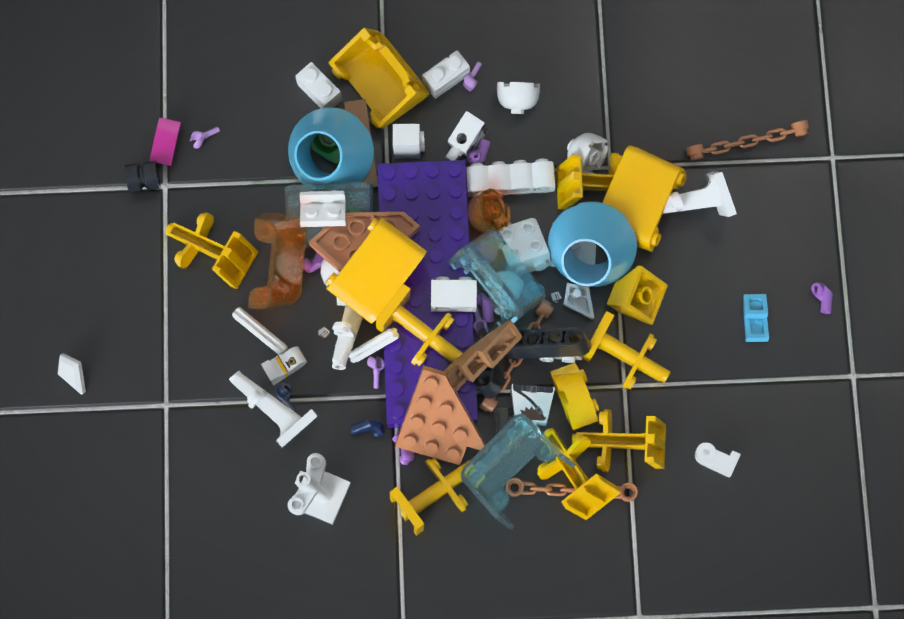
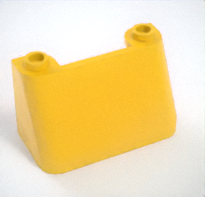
(379, 76)
(642, 191)
(376, 270)

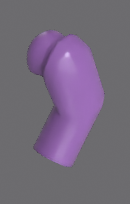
(480, 154)
(313, 264)

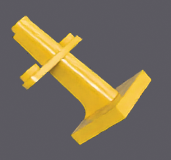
(573, 182)
(232, 259)
(396, 312)
(637, 360)
(652, 441)
(590, 493)
(411, 508)

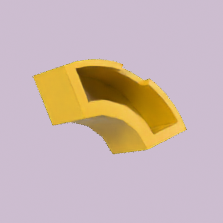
(574, 396)

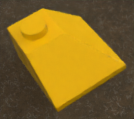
(638, 295)

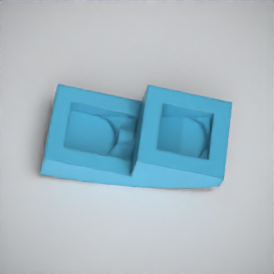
(755, 317)

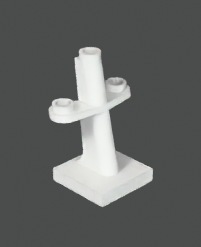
(712, 195)
(346, 334)
(287, 420)
(319, 492)

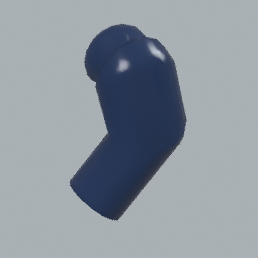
(283, 395)
(368, 425)

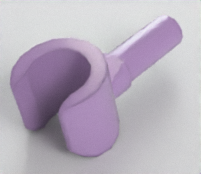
(469, 81)
(199, 136)
(479, 324)
(377, 365)

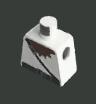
(469, 129)
(532, 402)

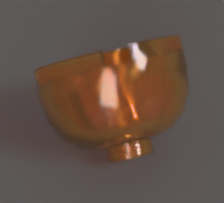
(488, 211)

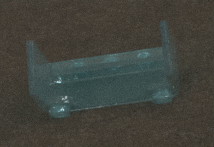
(503, 459)

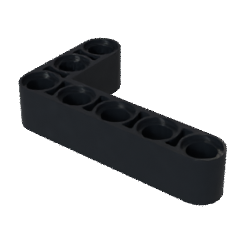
(534, 344)

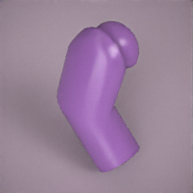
(824, 296)
(487, 307)
(406, 456)

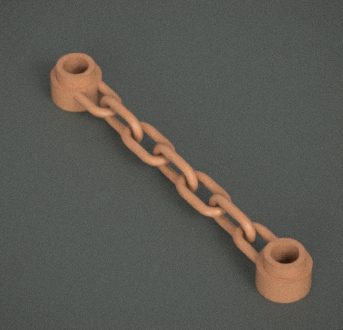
(799, 128)
(543, 310)
(564, 490)

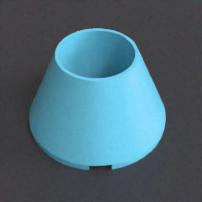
(349, 134)
(596, 224)

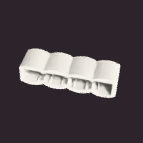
(511, 178)

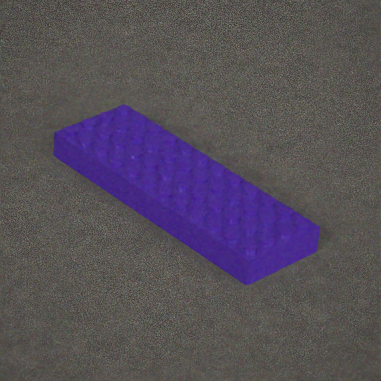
(437, 201)

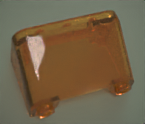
(286, 260)

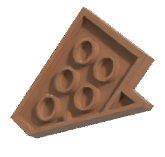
(339, 243)
(438, 420)

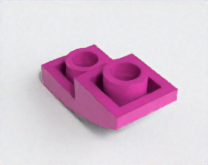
(165, 141)

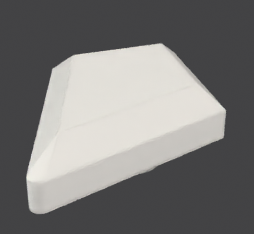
(579, 299)
(71, 372)

